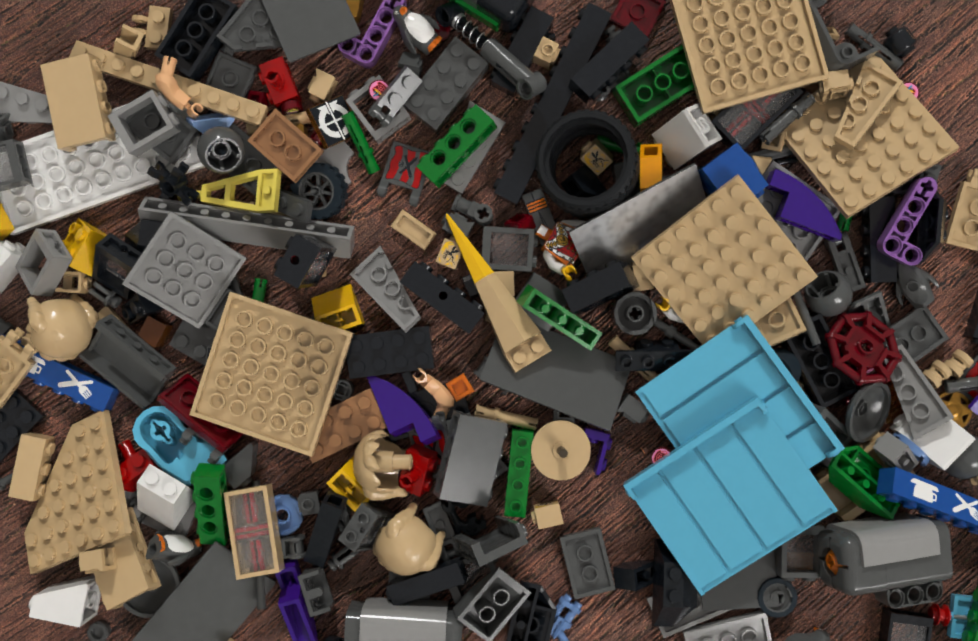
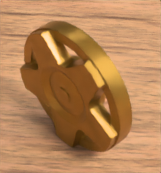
(956, 408)

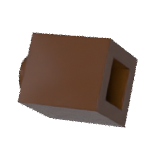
(155, 331)

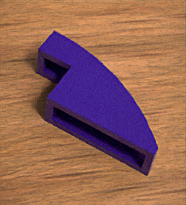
(802, 207)
(402, 412)
(293, 604)

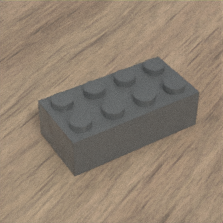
(446, 85)

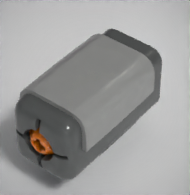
(892, 558)
(413, 621)

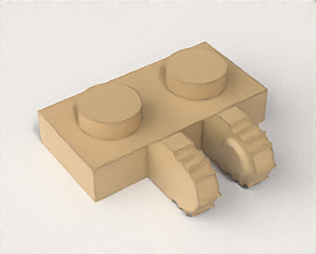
(158, 25)

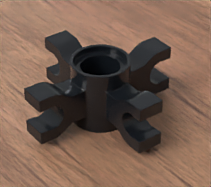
(174, 182)

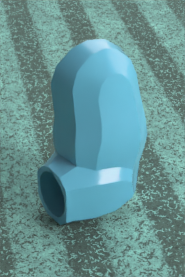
(159, 435)

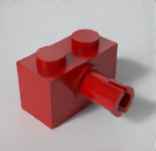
(279, 81)
(134, 465)
(419, 479)

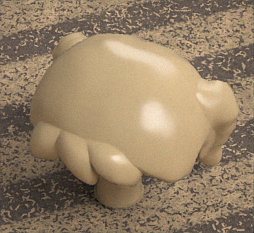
(61, 326)
(378, 466)
(408, 544)

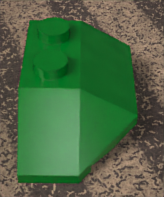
(857, 478)

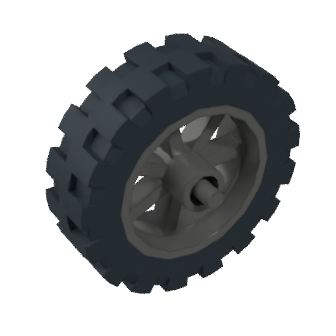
(338, 194)

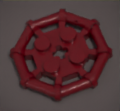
(853, 352)

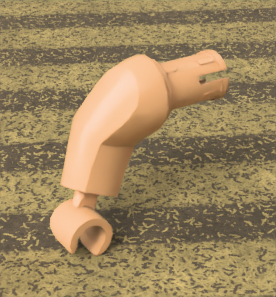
(169, 88)
(437, 390)

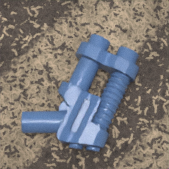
(562, 623)

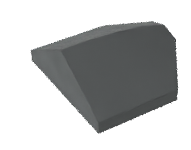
(874, 304)

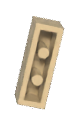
(32, 466)

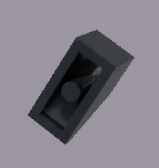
(633, 574)

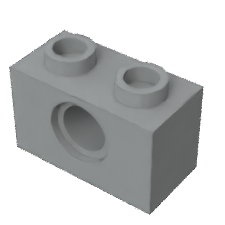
(895, 452)

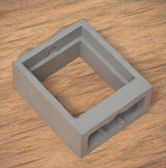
(383, 132)
(137, 148)
(41, 244)

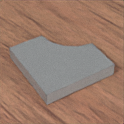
(338, 157)

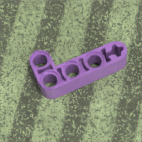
(376, 27)
(910, 220)

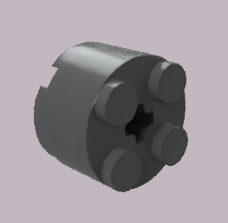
(643, 321)

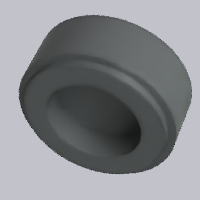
(99, 631)

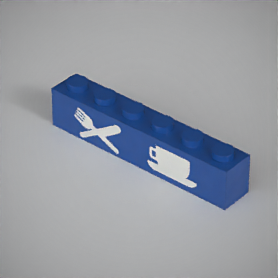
(74, 382)
(928, 498)

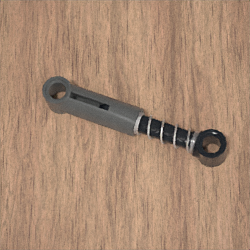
(527, 82)

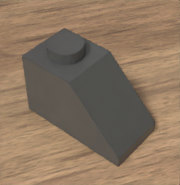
(242, 466)

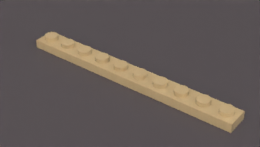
(144, 75)

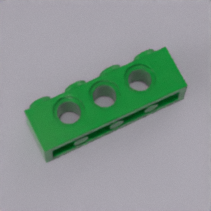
(456, 157)
(559, 317)
(518, 473)
(210, 509)

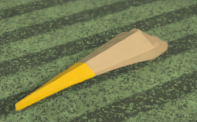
(514, 329)

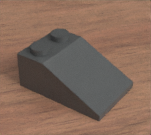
(491, 603)

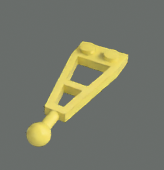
(266, 195)

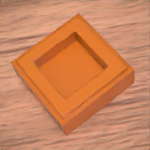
(460, 387)

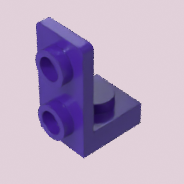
(594, 436)

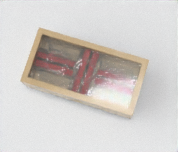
(254, 531)

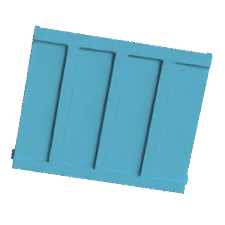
(727, 375)
(729, 495)

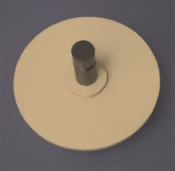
(560, 450)

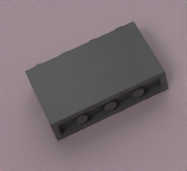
(128, 362)
(470, 459)
(484, 549)

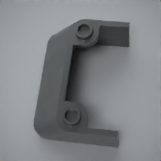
(841, 56)

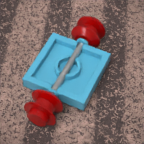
(954, 616)

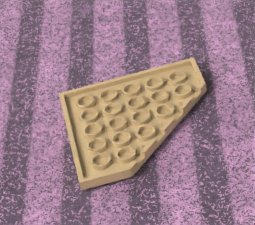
(82, 498)

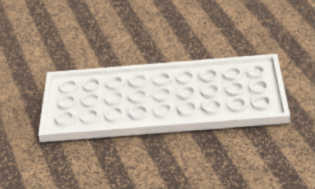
(82, 178)

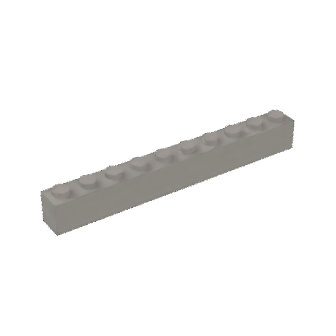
(250, 227)

